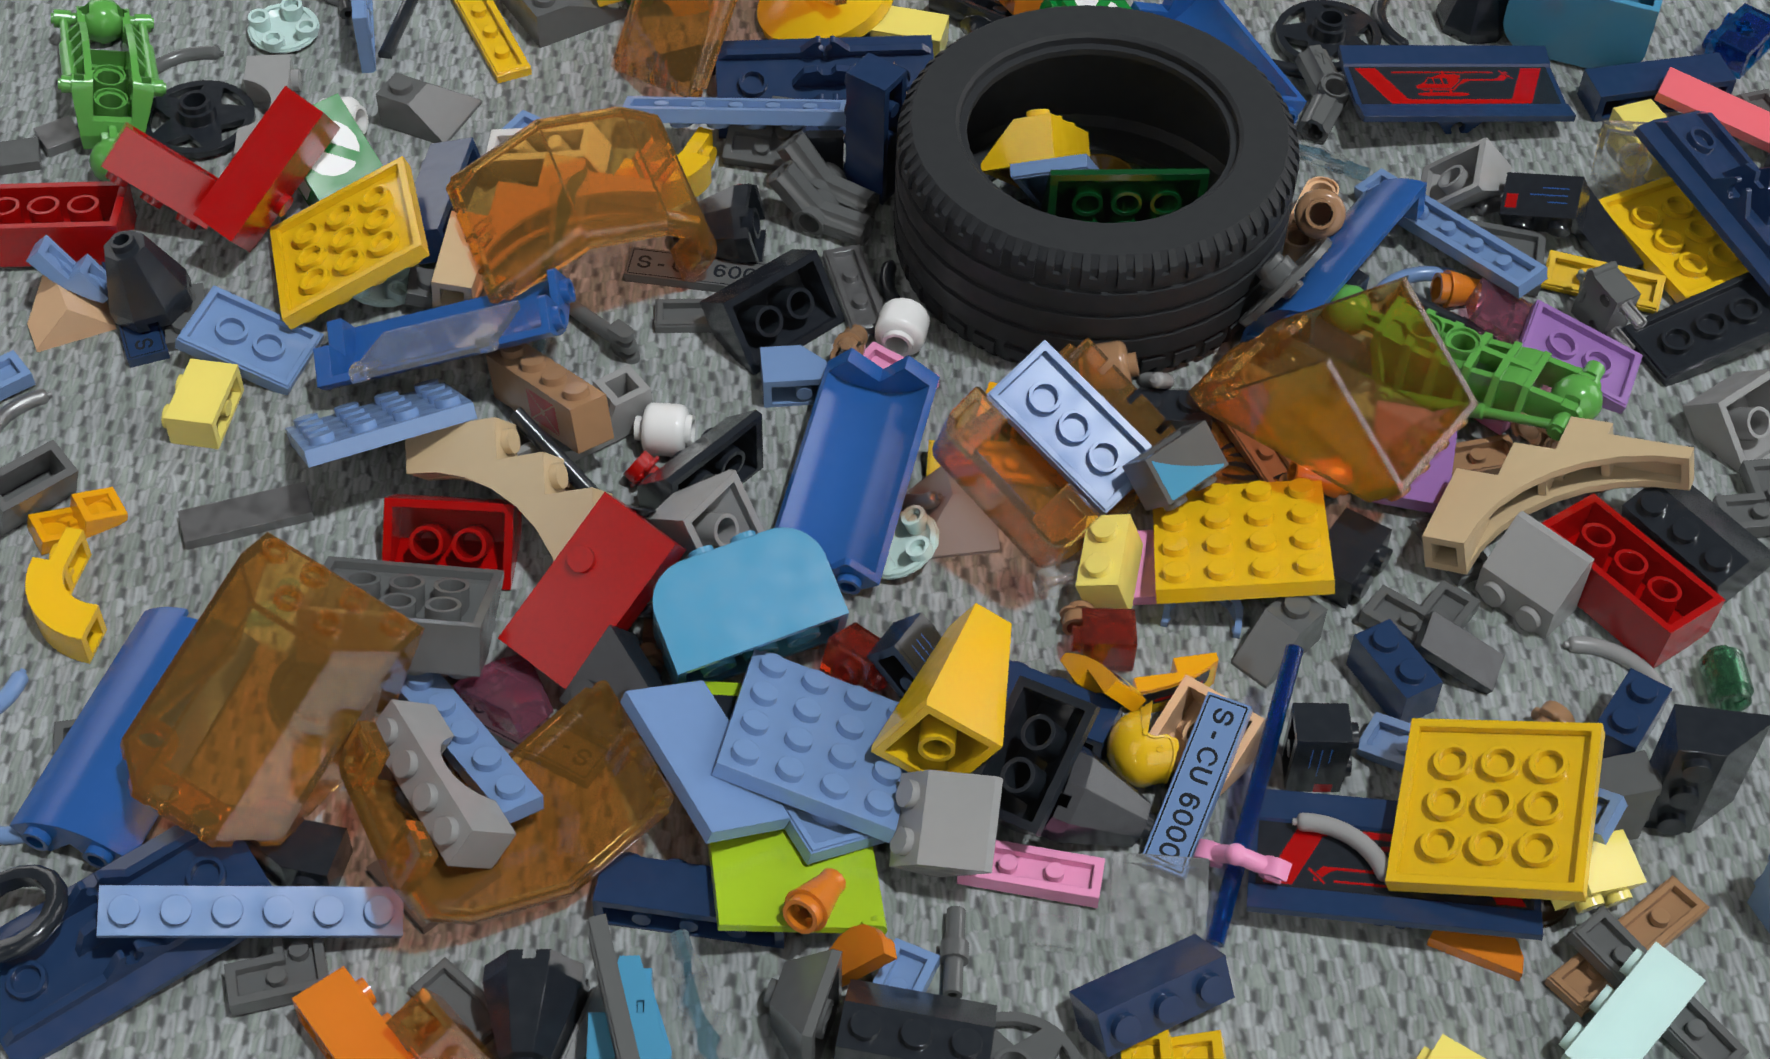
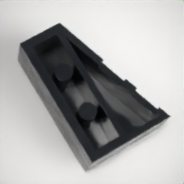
(618, 661)

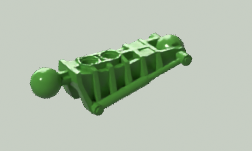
(107, 84)
(1511, 378)

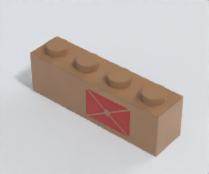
(551, 396)

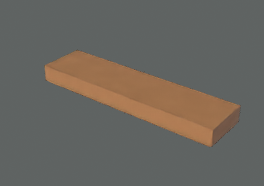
(1657, 918)

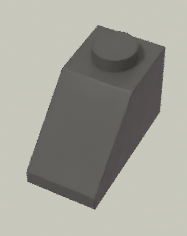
(1284, 622)

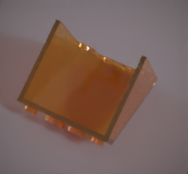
(1346, 390)
(265, 698)

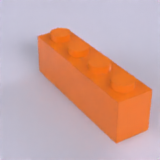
(344, 1021)

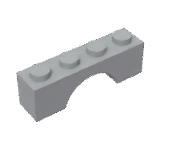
(263, 82)
(626, 399)
(460, 821)

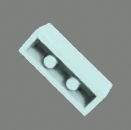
(1636, 1012)

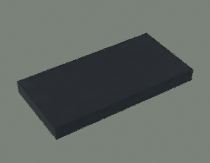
(1704, 330)

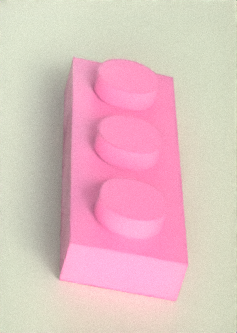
(1042, 874)

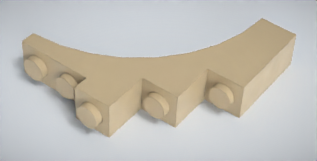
(487, 454)
(1532, 477)

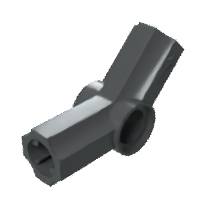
(1328, 93)
(827, 175)
(817, 209)

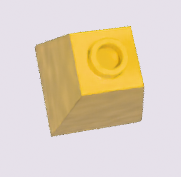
(957, 701)

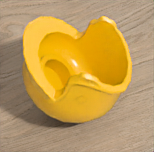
(1138, 755)

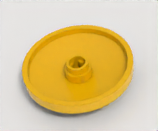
(816, 18)

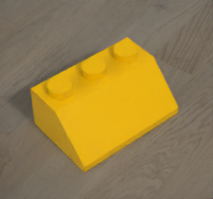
(1032, 139)

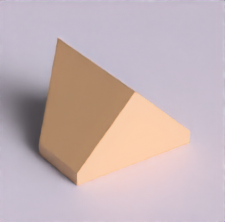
(65, 317)

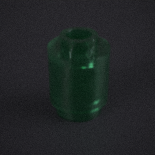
(1726, 678)

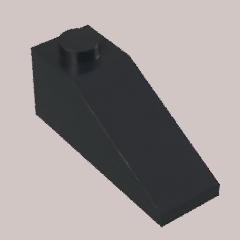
(309, 857)

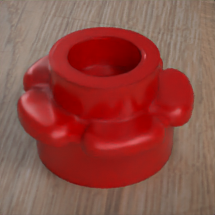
(641, 468)

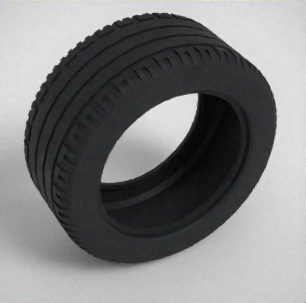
(1143, 95)

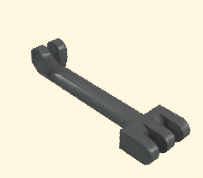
(618, 333)

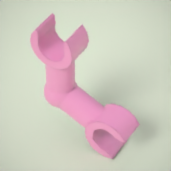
(1268, 867)

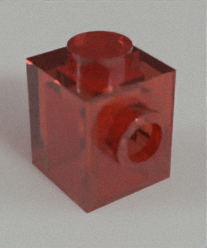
(1107, 637)
(847, 658)

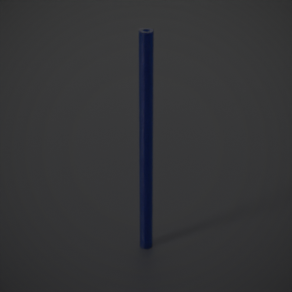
(1255, 792)

